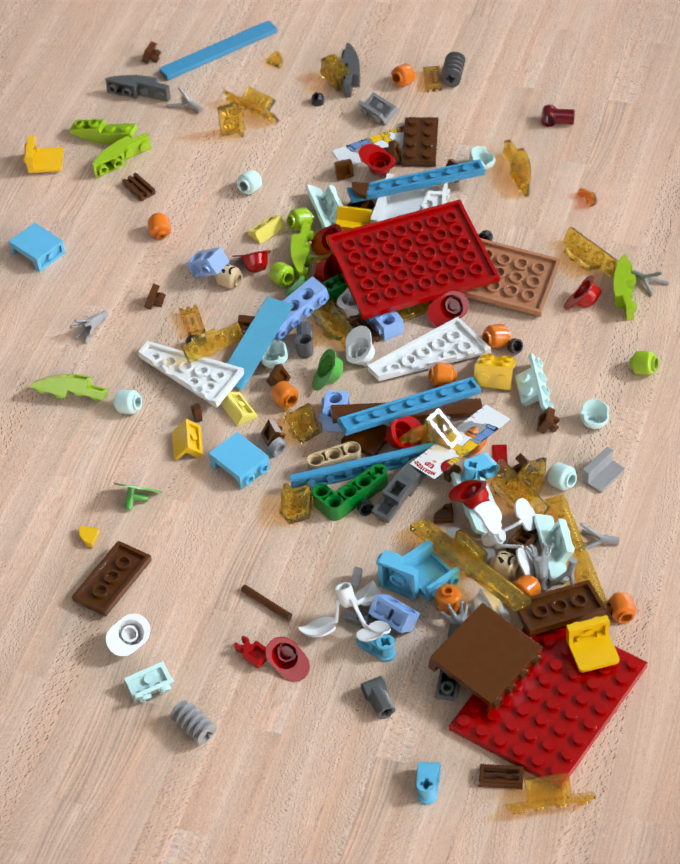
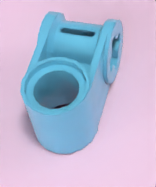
(479, 466)
(381, 648)
(427, 781)

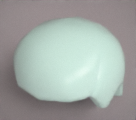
(481, 153)
(275, 354)
(594, 414)

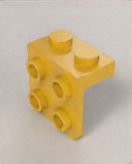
(42, 159)
(494, 371)
(591, 644)

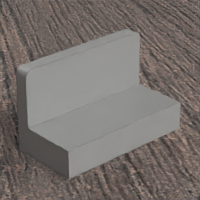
(602, 471)

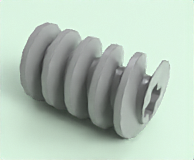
(193, 722)

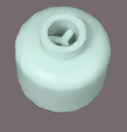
(249, 182)
(127, 401)
(561, 476)

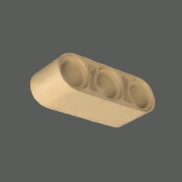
(334, 455)

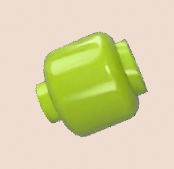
(298, 217)
(282, 274)
(644, 363)

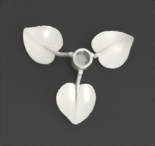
(491, 517)
(347, 598)

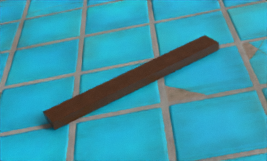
(458, 409)

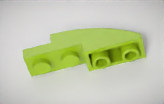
(100, 132)
(118, 152)
(301, 251)
(624, 287)
(63, 384)

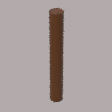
(266, 602)

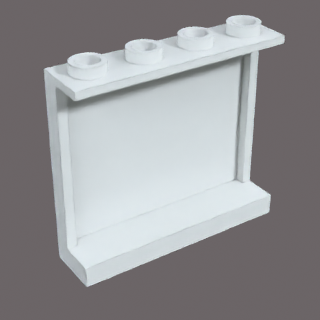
(402, 203)

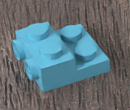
(396, 576)

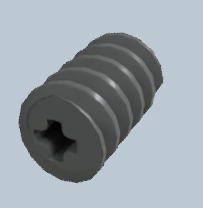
(453, 69)

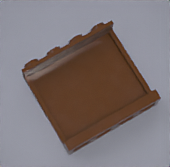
(487, 656)

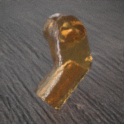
(589, 196)

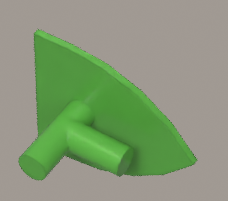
(132, 495)

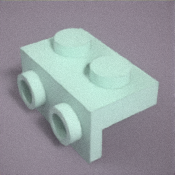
(148, 682)

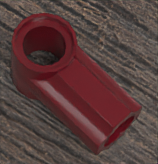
(553, 116)

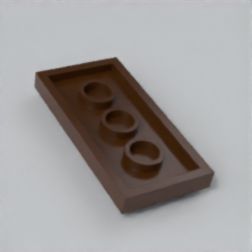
(420, 142)
(111, 578)
(561, 608)

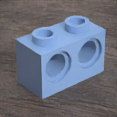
(207, 262)
(387, 325)
(332, 398)
(394, 613)

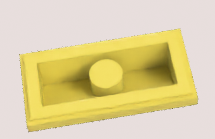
(266, 228)
(238, 408)

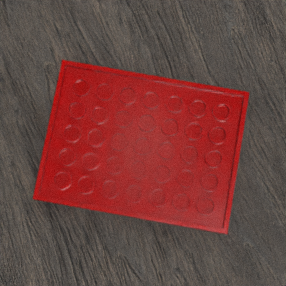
(412, 259)
(553, 711)

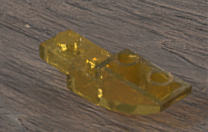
(520, 166)

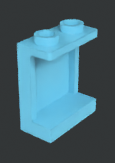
(38, 246)
(240, 459)
(431, 569)

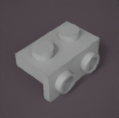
(378, 108)

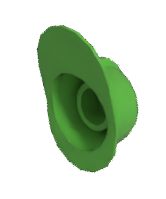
(328, 370)

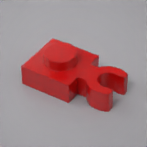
(252, 653)

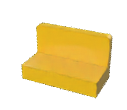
(352, 217)
(187, 439)

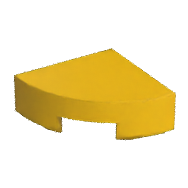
(88, 535)

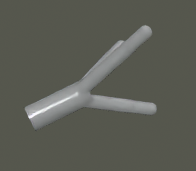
(191, 104)
(645, 278)
(602, 538)
(569, 572)

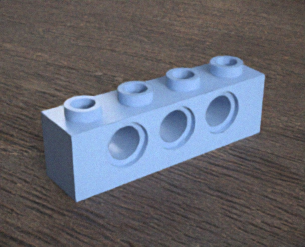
(305, 300)

